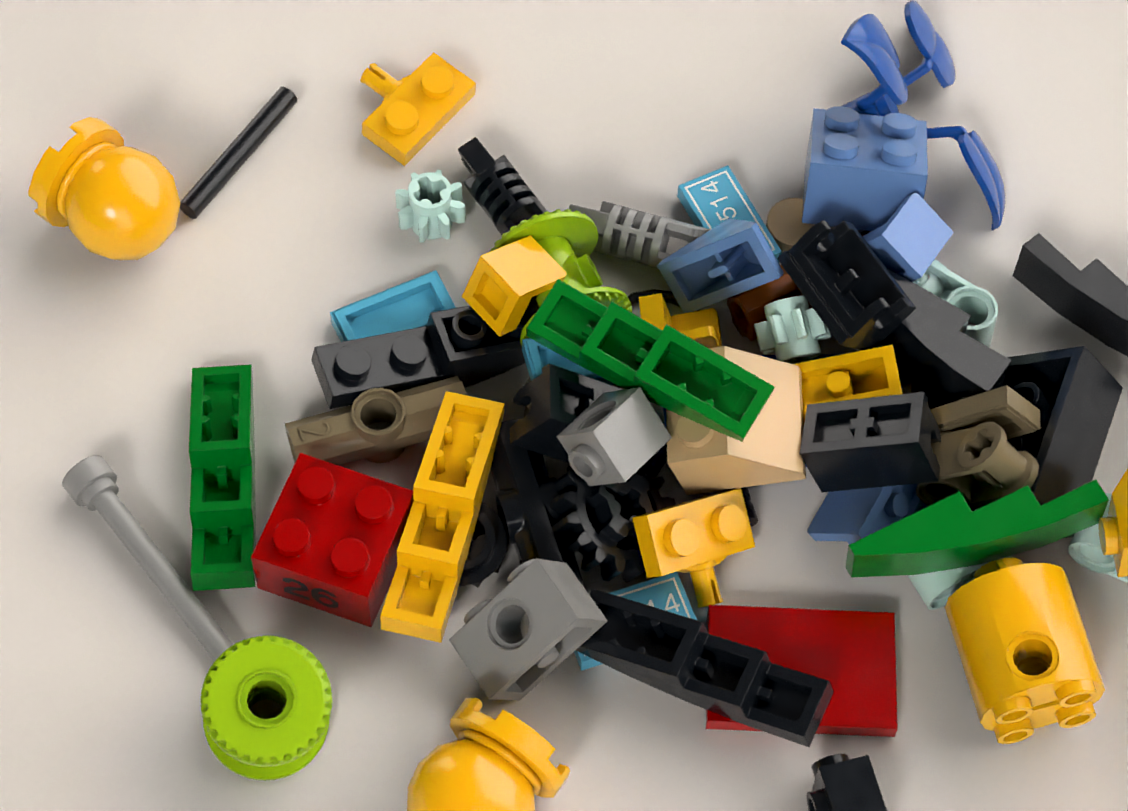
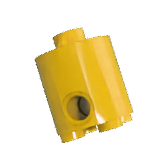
(1024, 649)

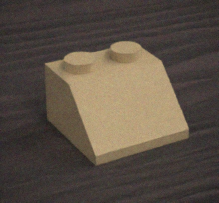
(769, 453)

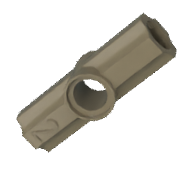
(344, 433)

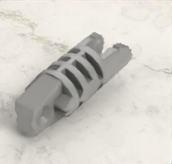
(635, 233)

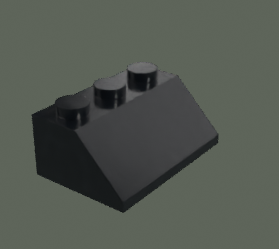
(1075, 415)

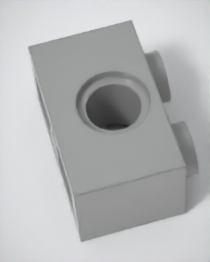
(559, 623)

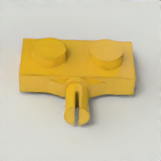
(414, 106)
(695, 539)

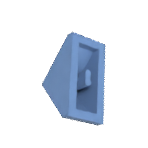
(720, 265)

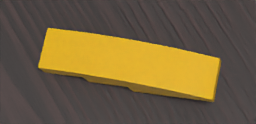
(442, 517)

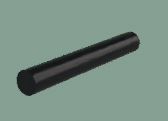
(238, 152)

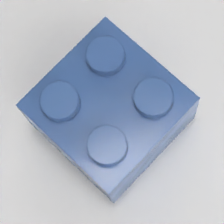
(862, 166)

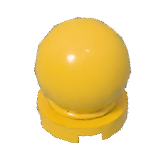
(106, 193)
(488, 768)

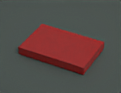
(837, 645)

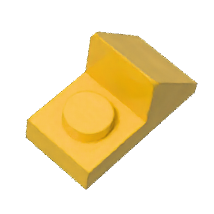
(850, 376)

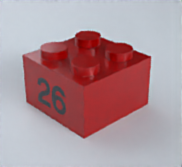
(333, 540)

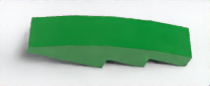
(661, 362)
(222, 477)
(955, 537)

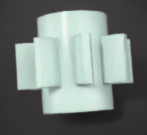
(430, 205)
(791, 330)

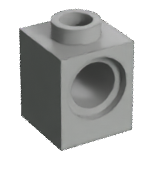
(614, 437)

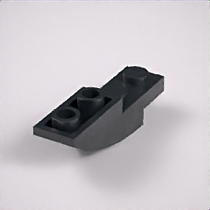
(448, 346)

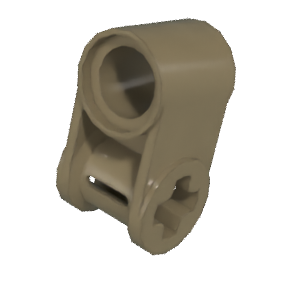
(979, 466)

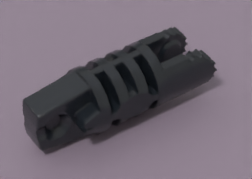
(498, 187)

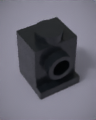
(844, 785)

